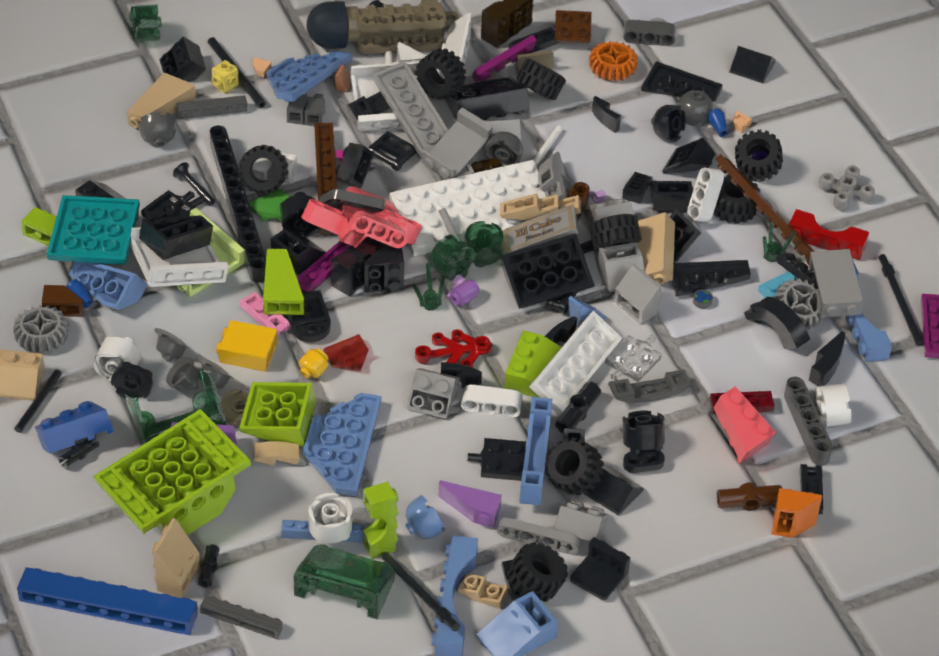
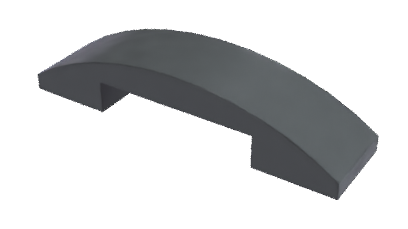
(651, 390)

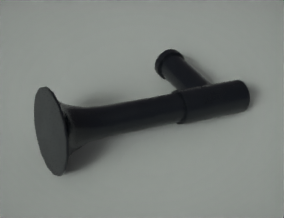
(182, 171)

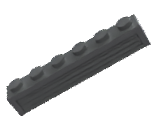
(212, 107)
(241, 617)

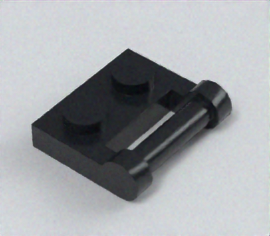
(395, 146)

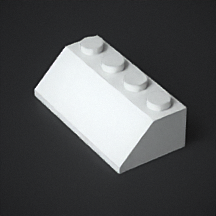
(458, 38)

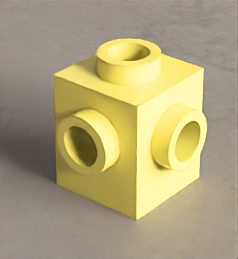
(225, 76)

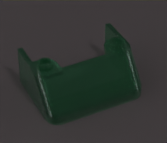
(206, 400)

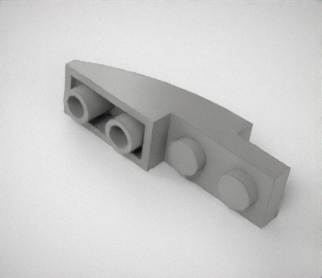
(551, 176)

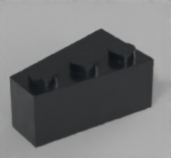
(176, 236)

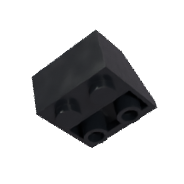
(183, 60)
(671, 195)
(300, 249)
(384, 270)

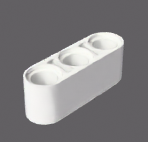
(705, 194)
(492, 401)

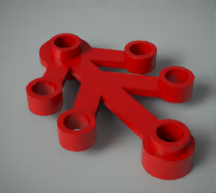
(477, 346)

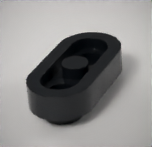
(644, 461)

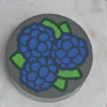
(702, 299)

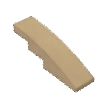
(532, 207)

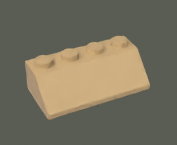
(20, 374)

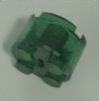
(145, 22)
(485, 241)
(452, 257)

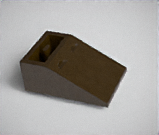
(505, 20)

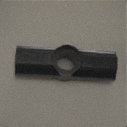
(578, 406)

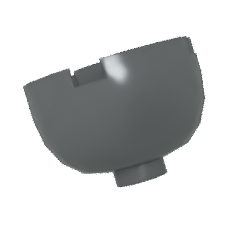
(696, 107)
(157, 128)
(504, 147)

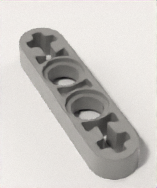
(516, 530)

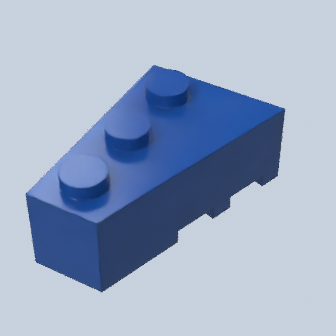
(72, 426)

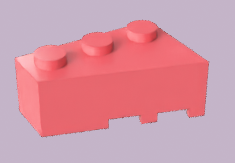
(743, 424)

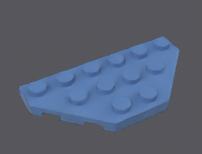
(296, 77)
(341, 442)

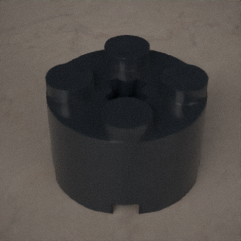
(291, 213)
(643, 431)

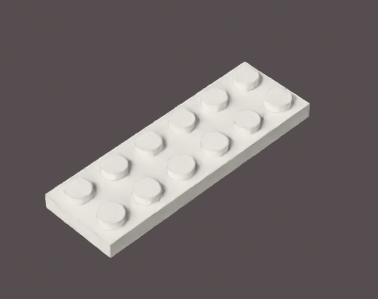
(576, 362)

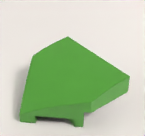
(269, 205)

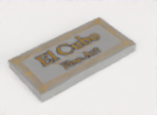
(541, 229)

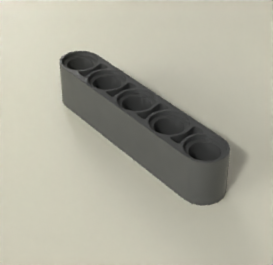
(808, 421)

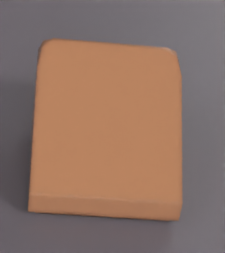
(343, 79)

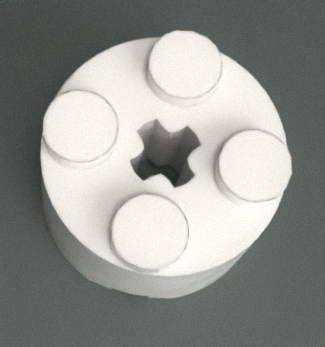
(113, 353)
(833, 404)
(330, 518)

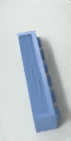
(300, 530)

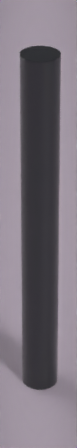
(37, 401)

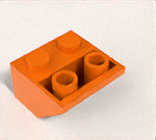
(795, 512)

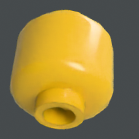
(313, 363)

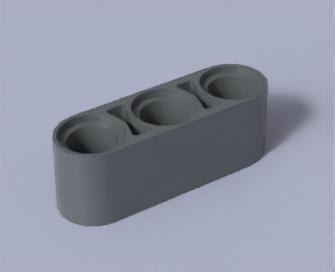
(649, 32)

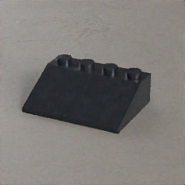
(490, 98)
(546, 271)

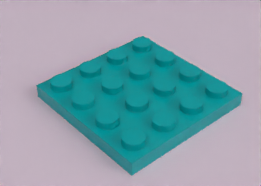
(93, 229)

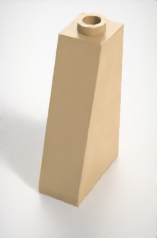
(161, 98)
(657, 246)

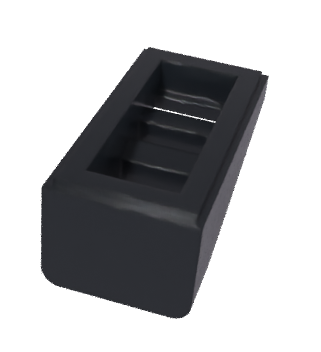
(636, 187)

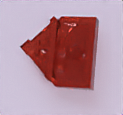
(347, 354)

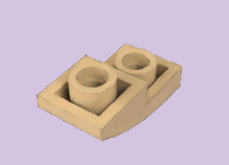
(271, 451)
(478, 589)

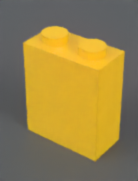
(247, 345)

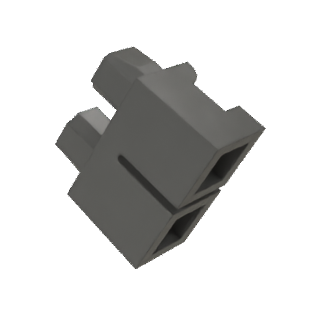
(306, 109)

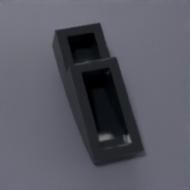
(827, 361)

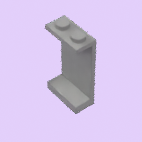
(458, 145)
(836, 283)

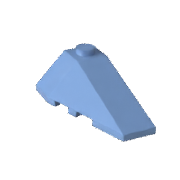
(108, 284)

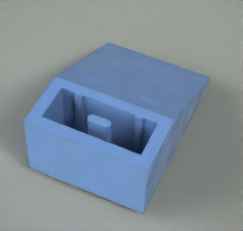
(519, 628)

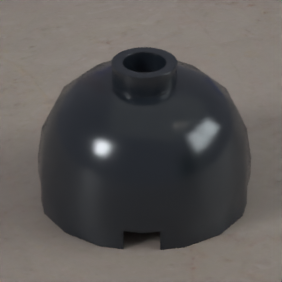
(669, 122)

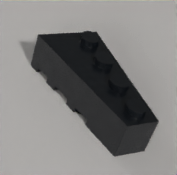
(348, 266)

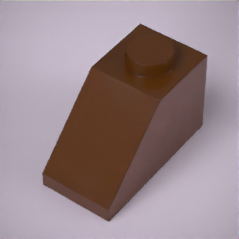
(63, 299)

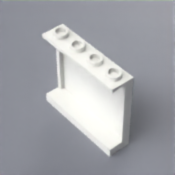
(365, 86)
(192, 267)

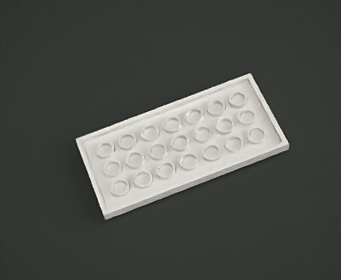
(466, 200)

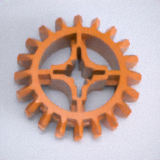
(613, 61)

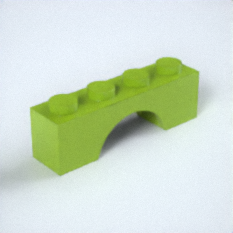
(381, 505)

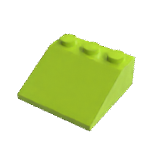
(528, 361)
(279, 411)

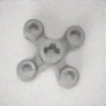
(847, 187)

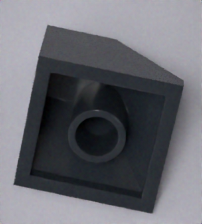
(690, 157)
(685, 234)

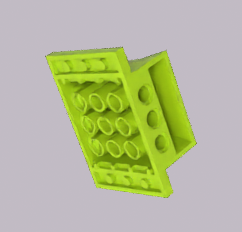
(176, 475)

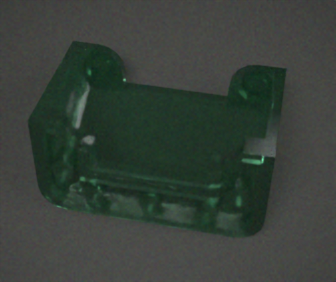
(345, 576)

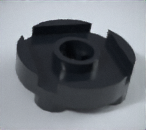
(126, 372)

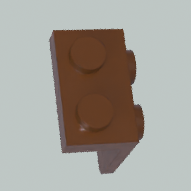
(573, 26)

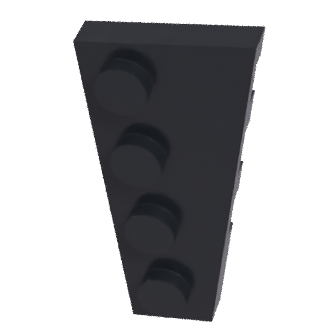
(676, 82)
(696, 276)

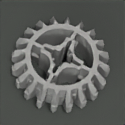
(802, 294)
(40, 329)

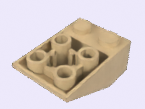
(175, 560)

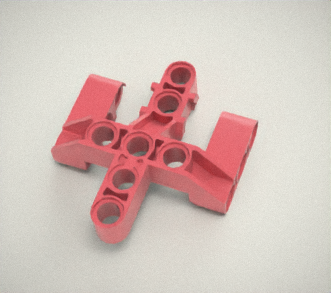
(352, 229)

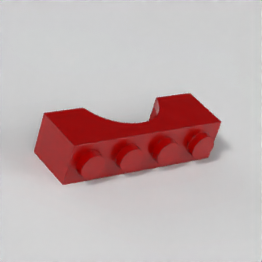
(815, 235)

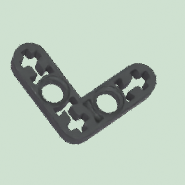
(337, 198)

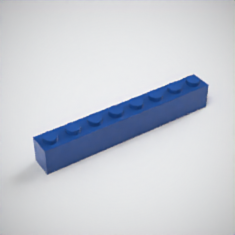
(107, 601)

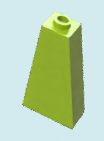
(281, 287)

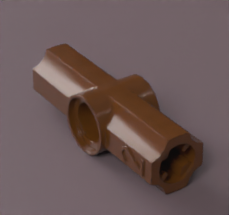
(747, 496)

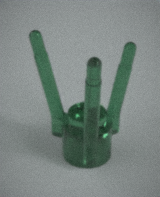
(772, 249)
(430, 298)

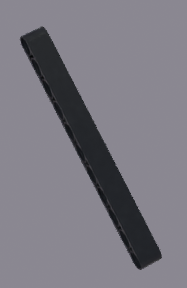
(238, 203)

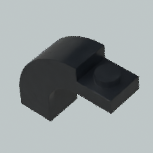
(782, 319)

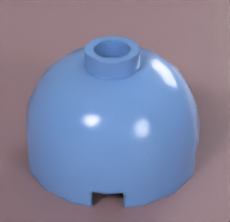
(423, 519)

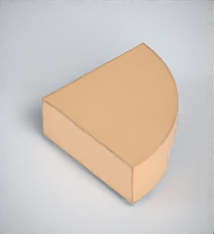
(261, 66)
(741, 121)

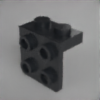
(601, 569)

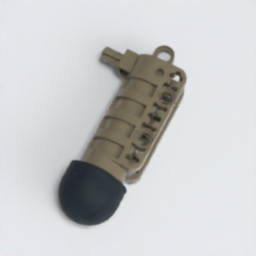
(335, 25)

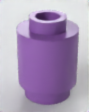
(464, 292)

